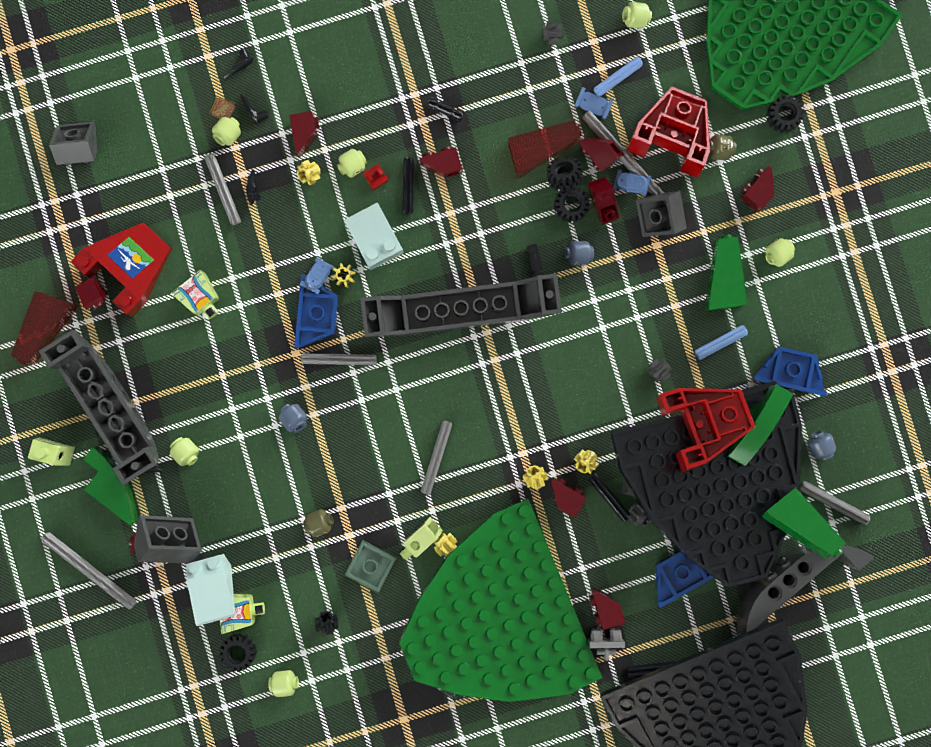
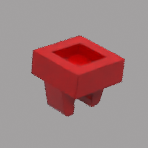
(375, 177)

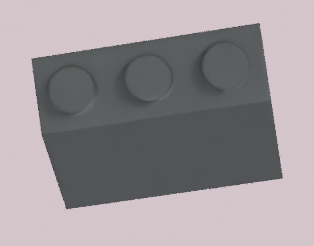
(166, 540)

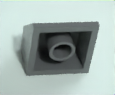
(74, 143)
(661, 214)

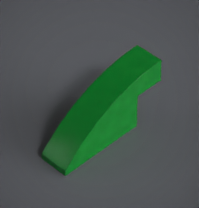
(765, 419)
(108, 488)

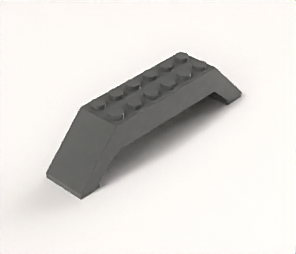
(461, 307)

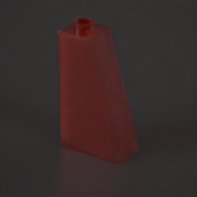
(539, 146)
(41, 326)

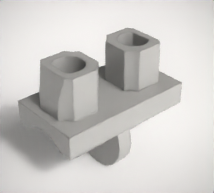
(597, 641)

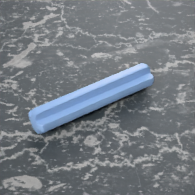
(618, 76)
(721, 342)

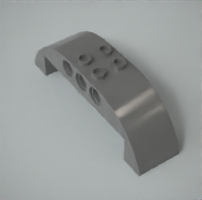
(104, 404)
(786, 579)

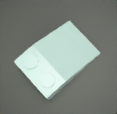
(374, 236)
(211, 589)

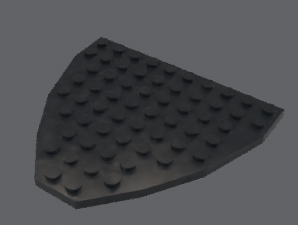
(718, 507)
(720, 697)

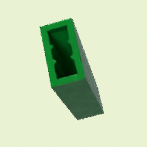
(726, 276)
(802, 522)

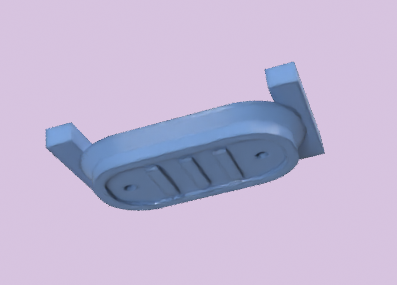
(593, 103)
(632, 183)
(317, 275)

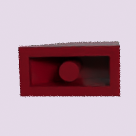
(304, 130)

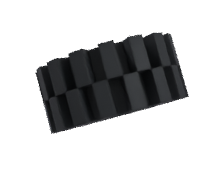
(777, 122)
(562, 166)
(571, 215)
(227, 658)

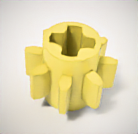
(308, 172)
(339, 272)
(586, 461)
(535, 477)
(445, 544)

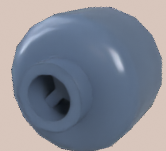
(579, 253)
(293, 418)
(821, 445)

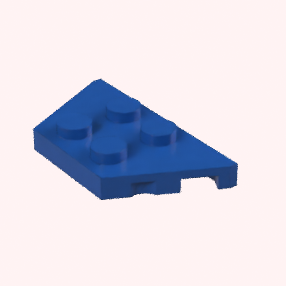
(315, 315)
(793, 371)
(677, 577)

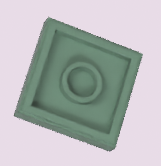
(370, 566)

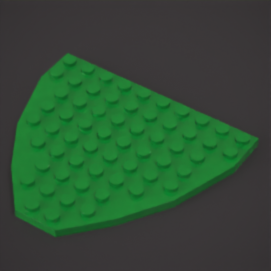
(789, 45)
(499, 618)

